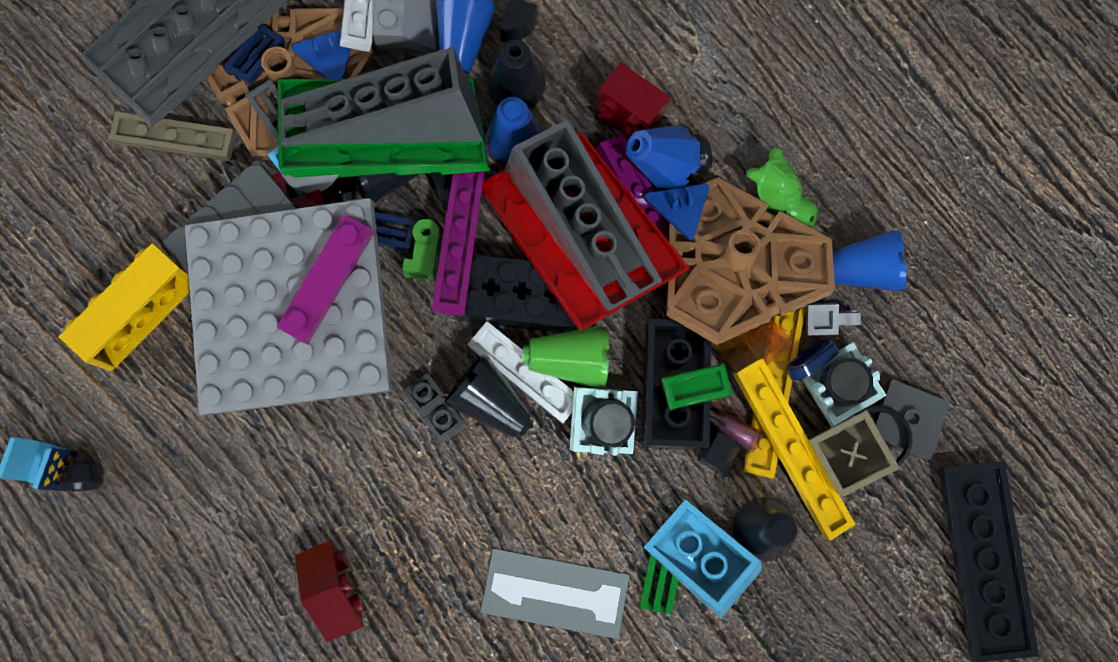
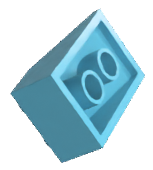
(704, 558)

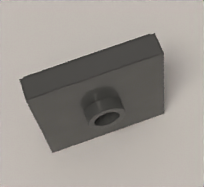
(922, 412)

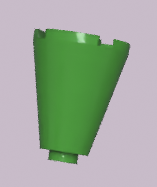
(571, 356)

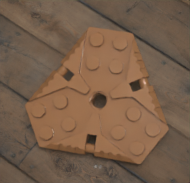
(303, 25)
(743, 263)

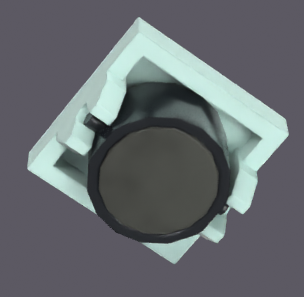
(845, 385)
(603, 420)

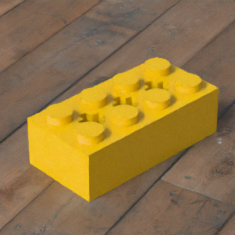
(127, 309)

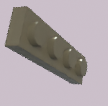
(173, 136)

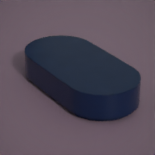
(812, 359)

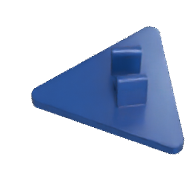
(324, 54)
(680, 206)

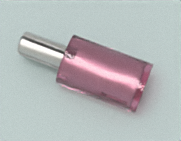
(738, 431)

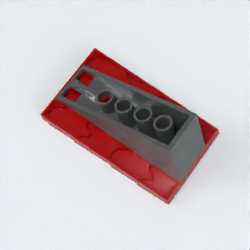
(580, 225)

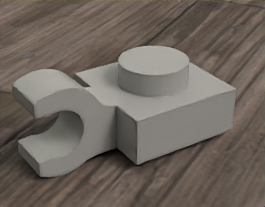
(826, 318)

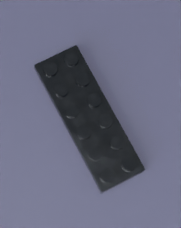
(988, 562)

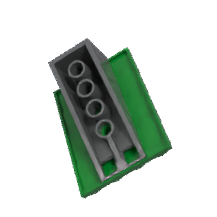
(385, 121)

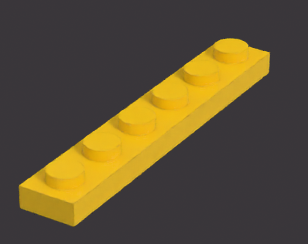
(794, 449)

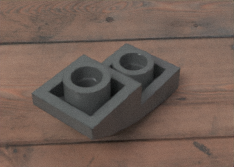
(430, 405)

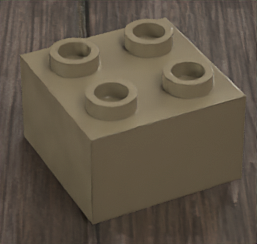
(853, 453)

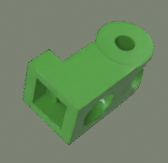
(425, 253)

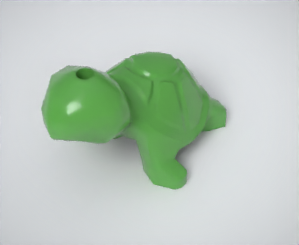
(782, 188)

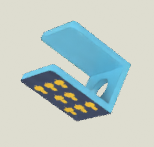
(34, 462)

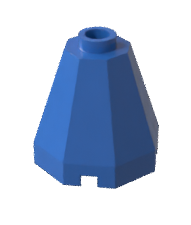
(665, 155)

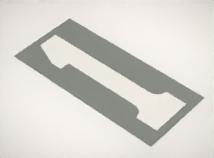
(555, 593)

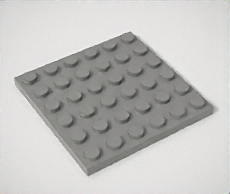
(241, 286)

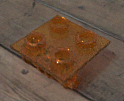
(761, 342)

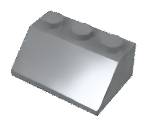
(405, 25)

